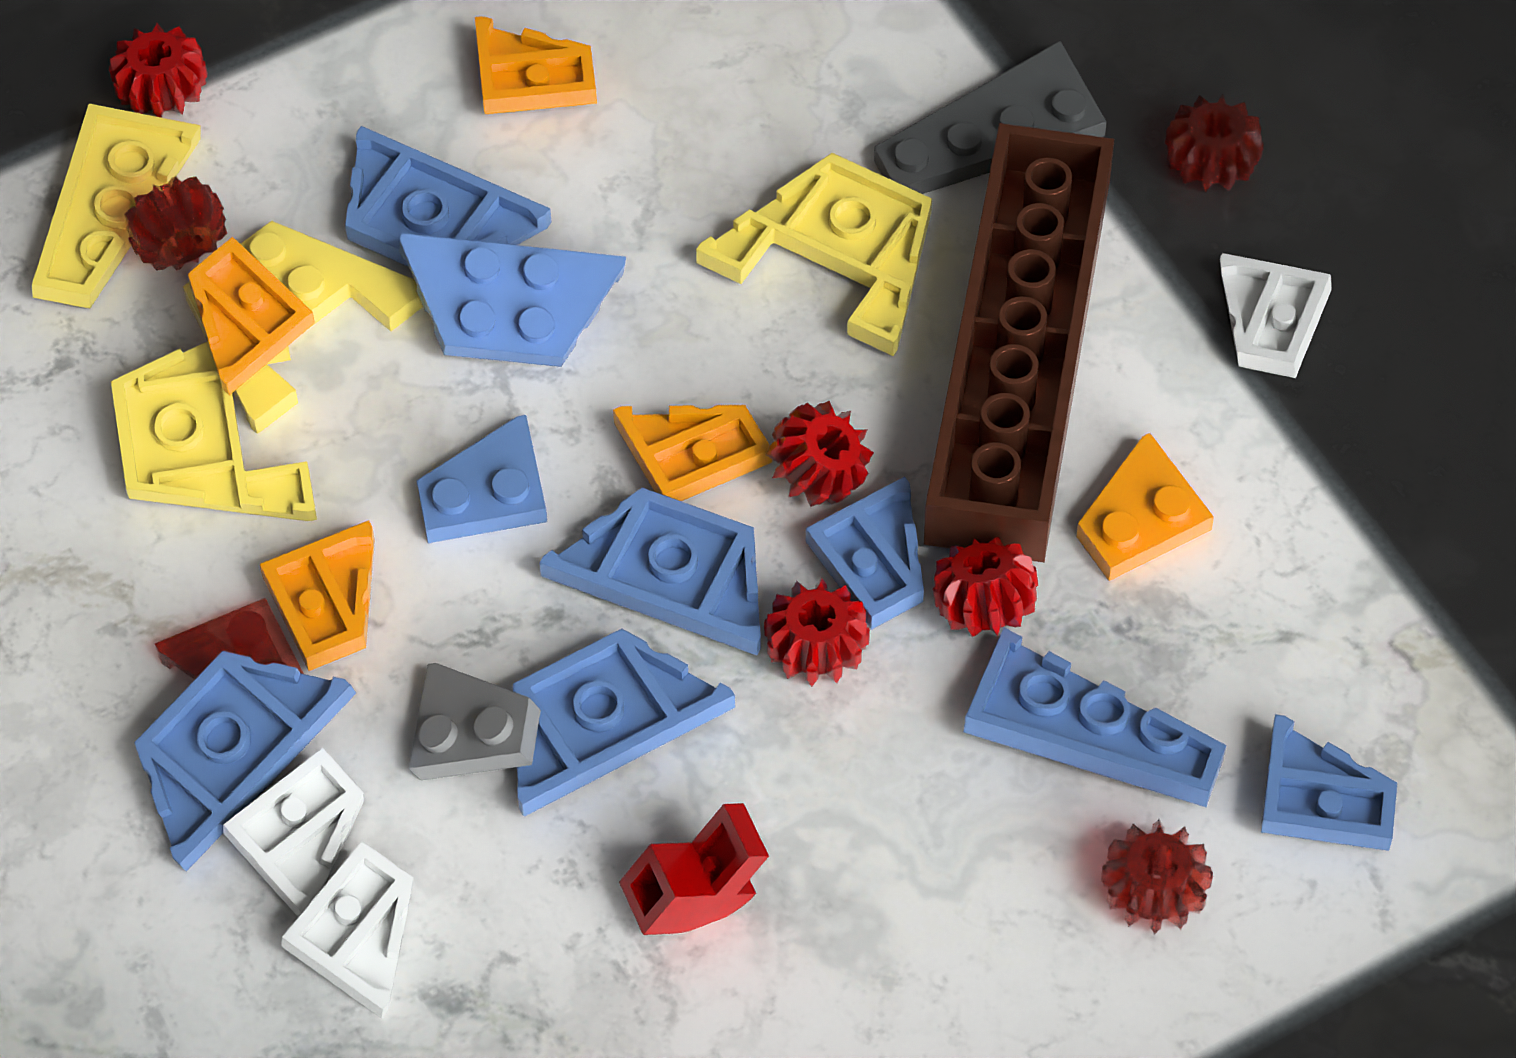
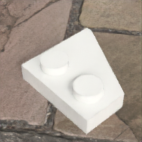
(1272, 311)
(298, 828)
(356, 927)

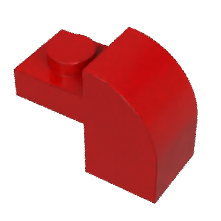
(697, 881)

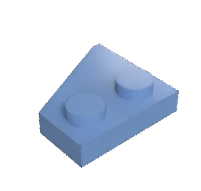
(484, 487)
(873, 552)
(1325, 793)

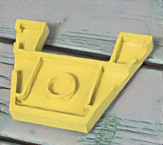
(847, 224)
(322, 280)
(186, 446)

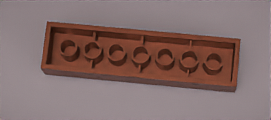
(1019, 341)

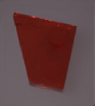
(245, 631)

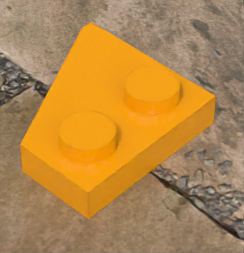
(532, 70)
(244, 312)
(693, 446)
(1142, 512)
(325, 593)

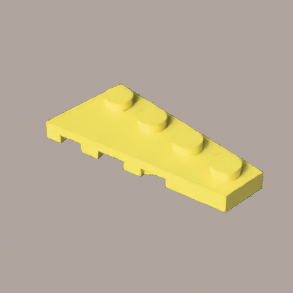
(111, 164)

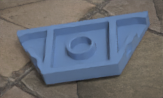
(417, 194)
(508, 297)
(669, 566)
(607, 711)
(229, 743)

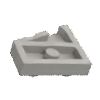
(470, 726)

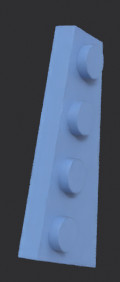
(1065, 718)

